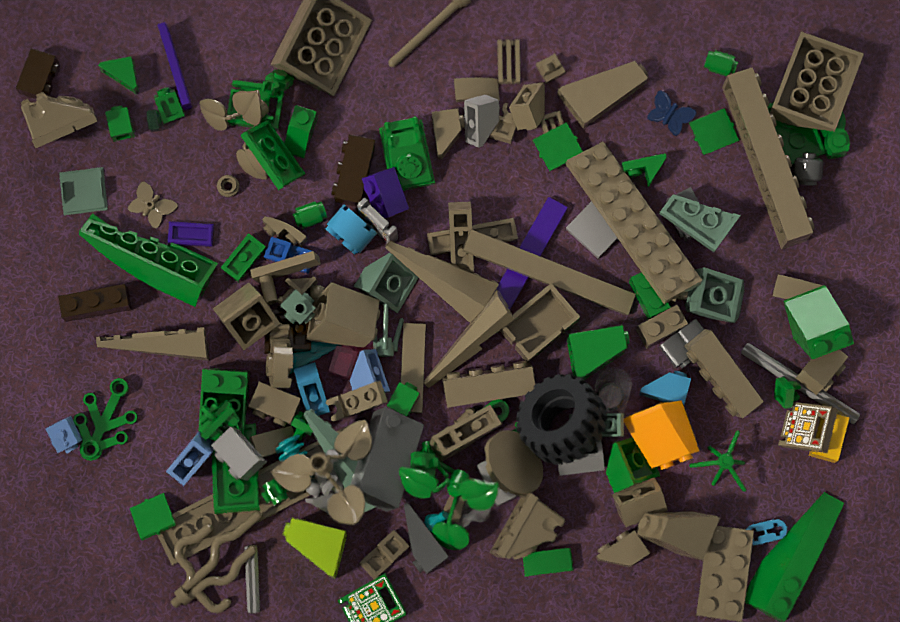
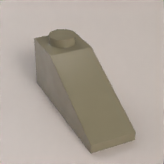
(460, 225)
(464, 433)

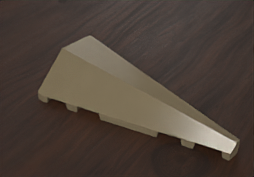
(460, 289)
(486, 323)
(170, 343)

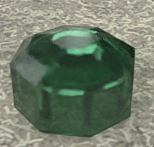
(154, 120)

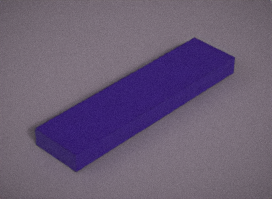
(174, 65)

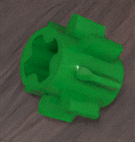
(274, 493)

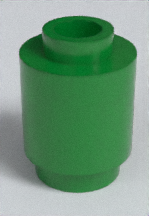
(720, 63)
(309, 214)

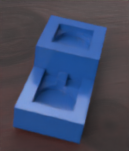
(281, 250)

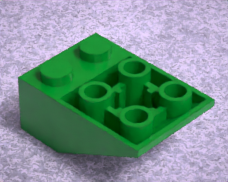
(225, 385)

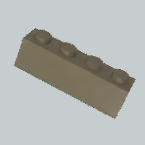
(723, 374)
(488, 385)

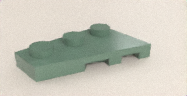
(699, 221)

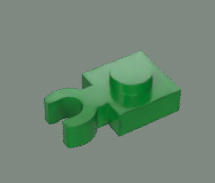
(277, 81)

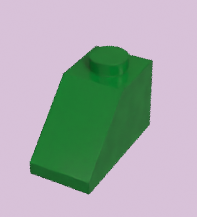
(300, 130)

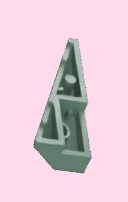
(326, 437)

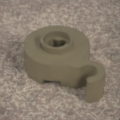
(280, 358)

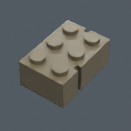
(540, 323)

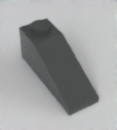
(424, 547)

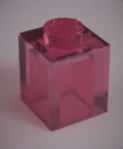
(343, 361)

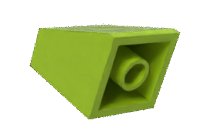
(317, 543)

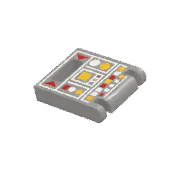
(376, 221)

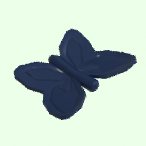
(668, 115)

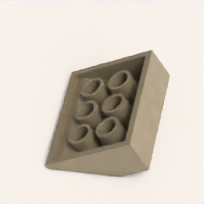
(321, 43)
(816, 84)

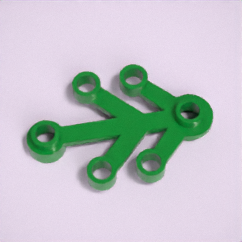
(103, 422)

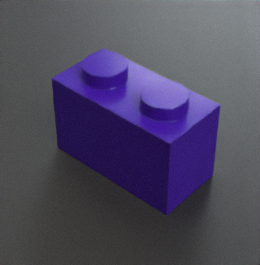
(385, 192)

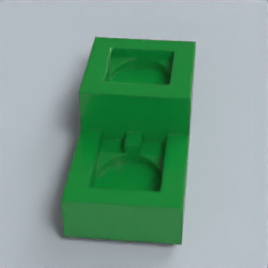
(548, 562)

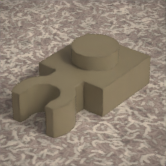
(505, 127)

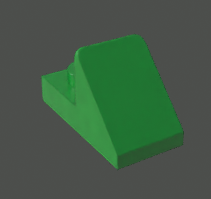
(650, 166)

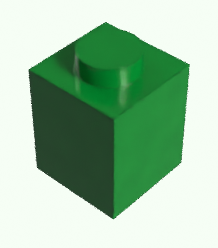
(120, 123)
(404, 399)

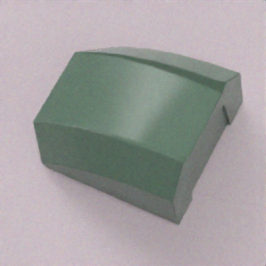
(716, 297)

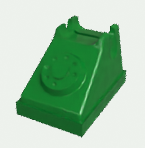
(407, 152)

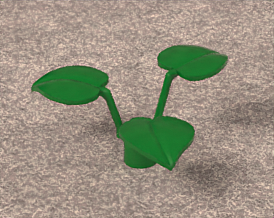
(477, 493)

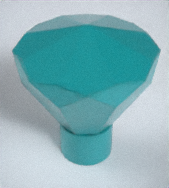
(431, 519)

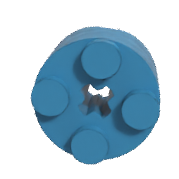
(351, 228)

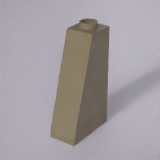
(601, 92)

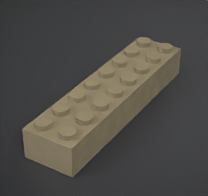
(767, 158)

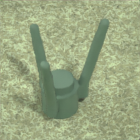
(385, 346)

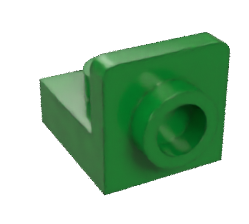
(168, 104)

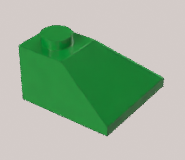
(628, 466)

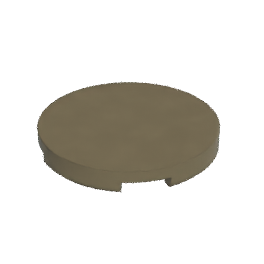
(513, 464)

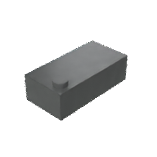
(392, 444)

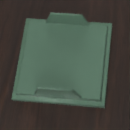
(83, 191)

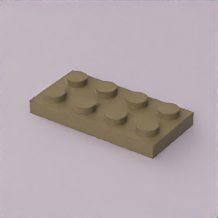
(725, 574)

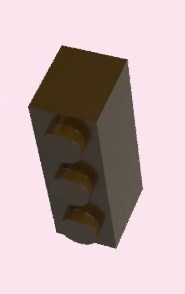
(355, 166)
(94, 303)

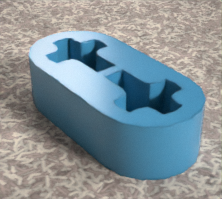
(764, 526)

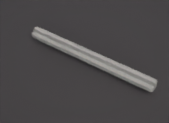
(782, 371)

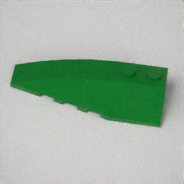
(162, 266)
(792, 560)

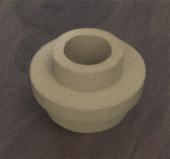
(228, 179)

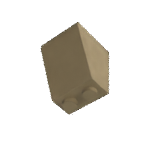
(246, 316)
(343, 317)
(679, 532)

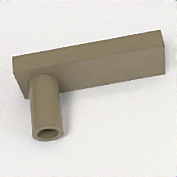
(266, 274)

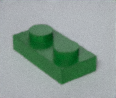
(243, 257)

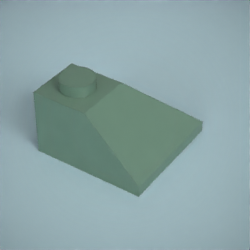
(387, 281)

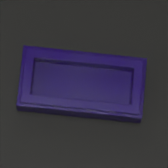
(190, 234)

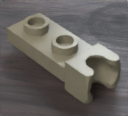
(358, 400)

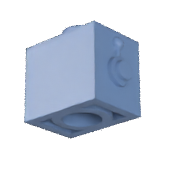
(64, 435)

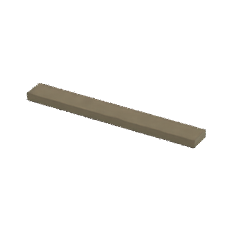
(549, 272)

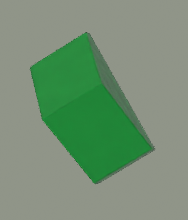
(121, 71)

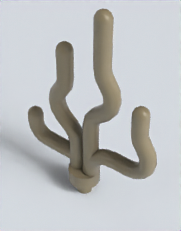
(194, 584)

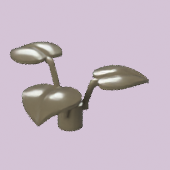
(252, 110)
(296, 470)

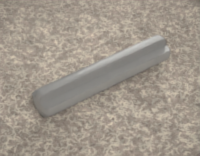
(252, 583)

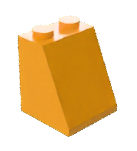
(663, 434)

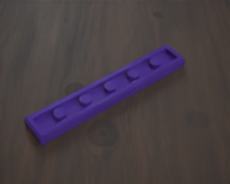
(535, 243)

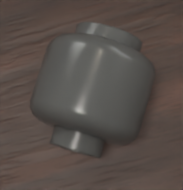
(808, 169)

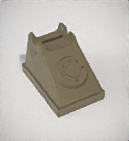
(55, 117)
(526, 528)

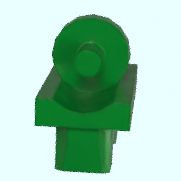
(214, 418)

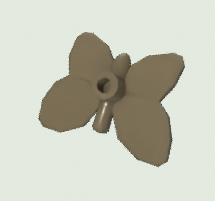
(149, 205)

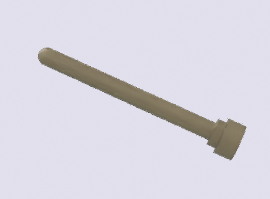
(427, 30)

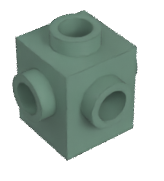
(292, 301)

